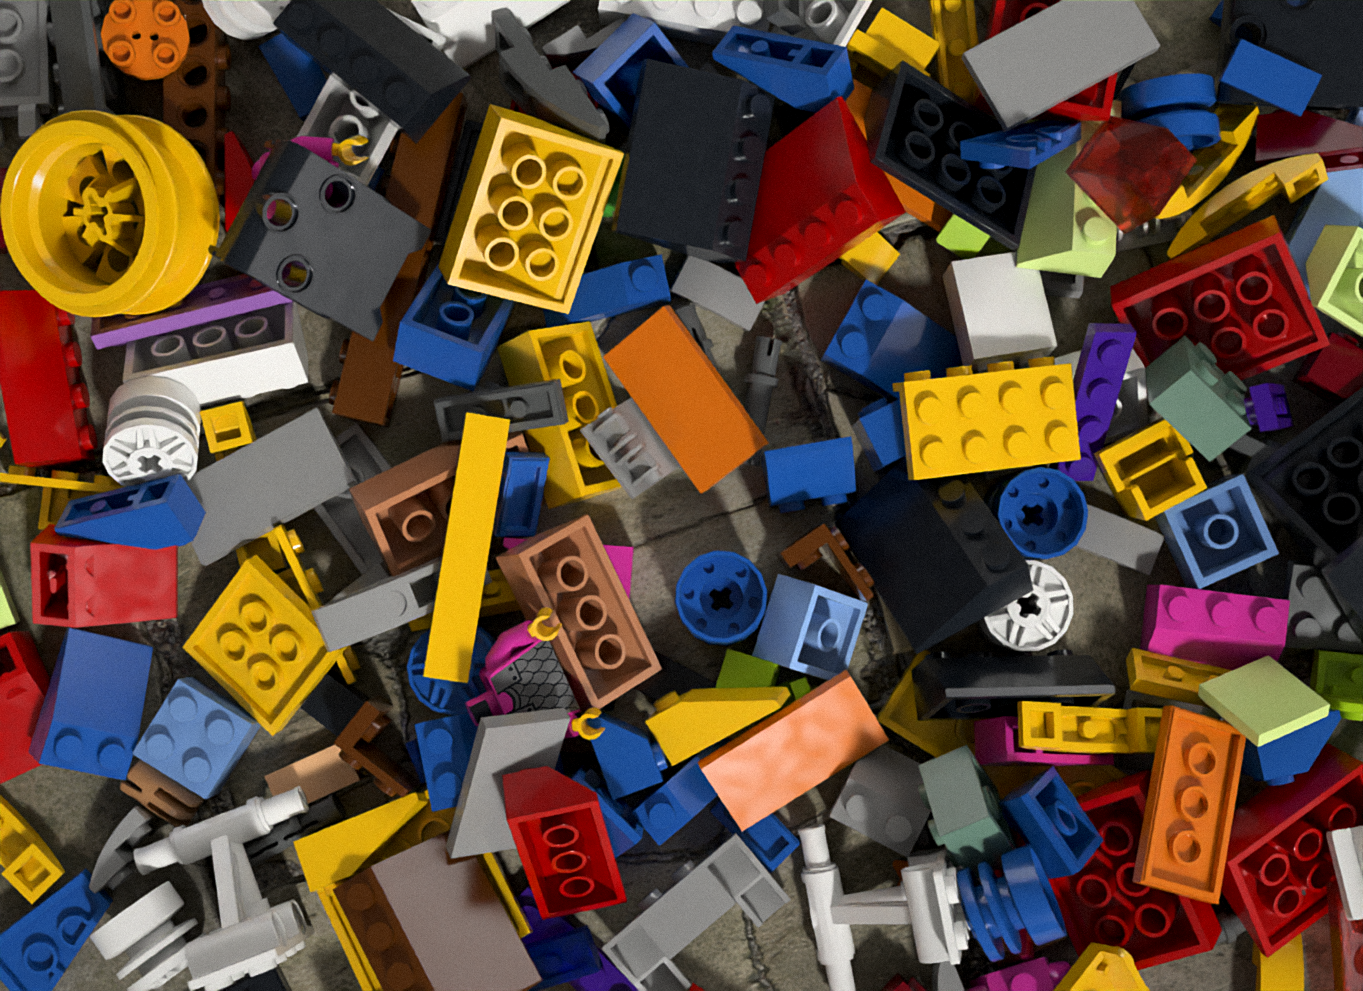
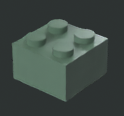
(1198, 397)
(965, 810)

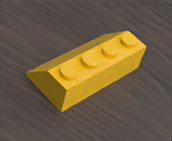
(574, 358)

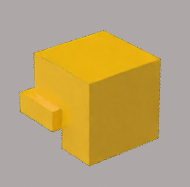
(885, 46)
(1150, 470)

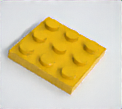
(262, 645)

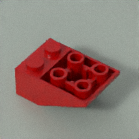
(100, 582)
(21, 700)

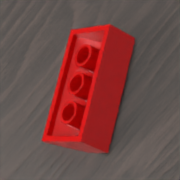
(43, 383)
(562, 842)

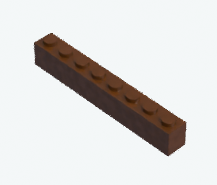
(418, 189)

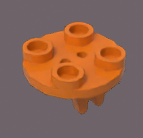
(145, 57)

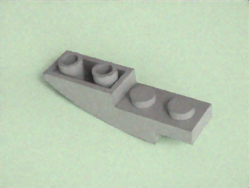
(380, 606)

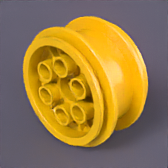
(59, 240)

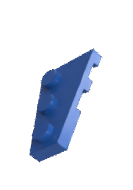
(1023, 145)
(50, 935)

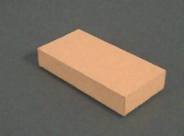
(315, 774)

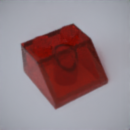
(1131, 170)

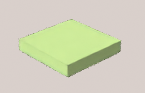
(1263, 700)

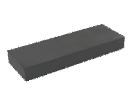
(524, 405)

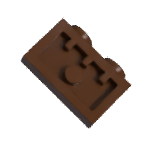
(806, 551)
(359, 751)

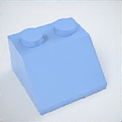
(809, 628)

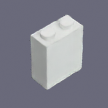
(998, 311)

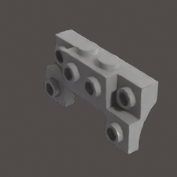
(686, 909)

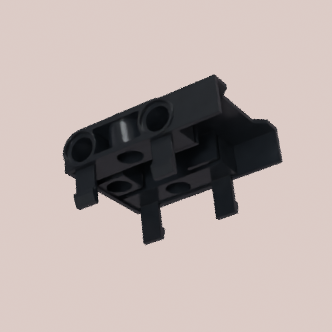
(1314, 34)
(338, 248)

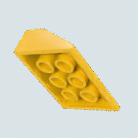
(528, 211)

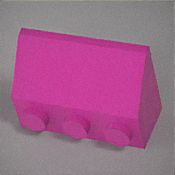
(1213, 626)

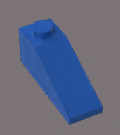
(789, 67)
(616, 291)
(137, 515)
(677, 798)

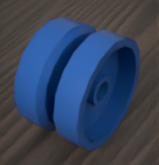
(1175, 104)

